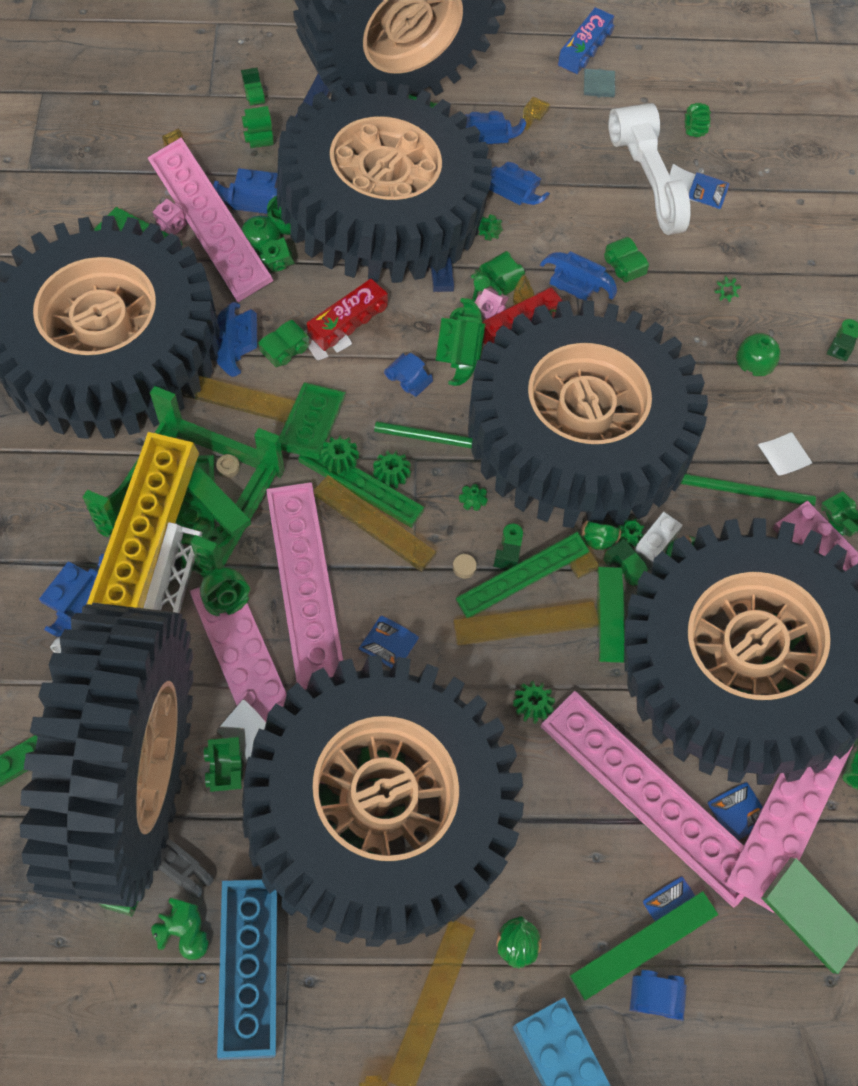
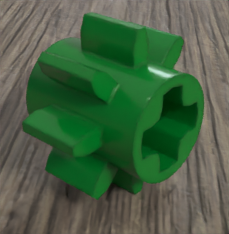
(490, 227)
(728, 294)
(636, 532)

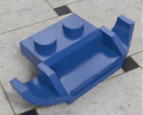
(494, 127)
(516, 184)
(250, 191)
(579, 275)
(236, 337)
(68, 594)

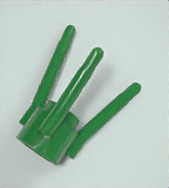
(481, 282)

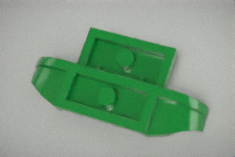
(461, 342)

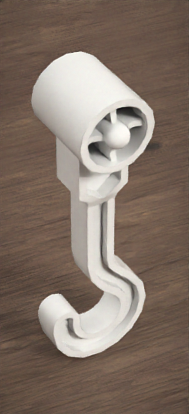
(639, 130)

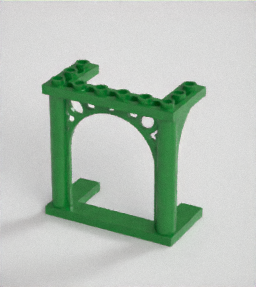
(266, 460)

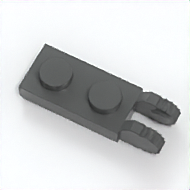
(181, 866)

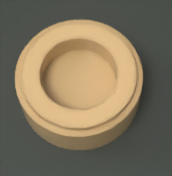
(228, 466)
(464, 566)

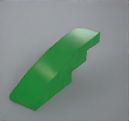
(610, 614)

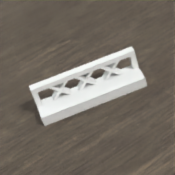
(165, 566)

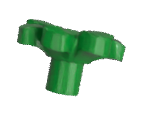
(473, 497)

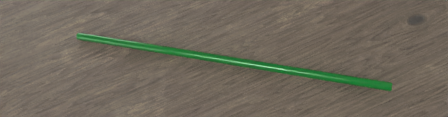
(690, 480)

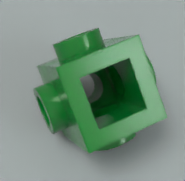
(277, 254)

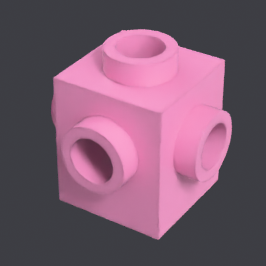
(169, 217)
(490, 303)

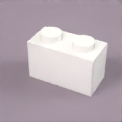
(658, 538)

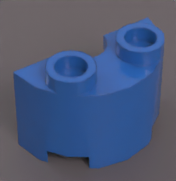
(410, 372)
(658, 995)

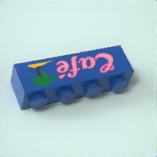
(586, 40)

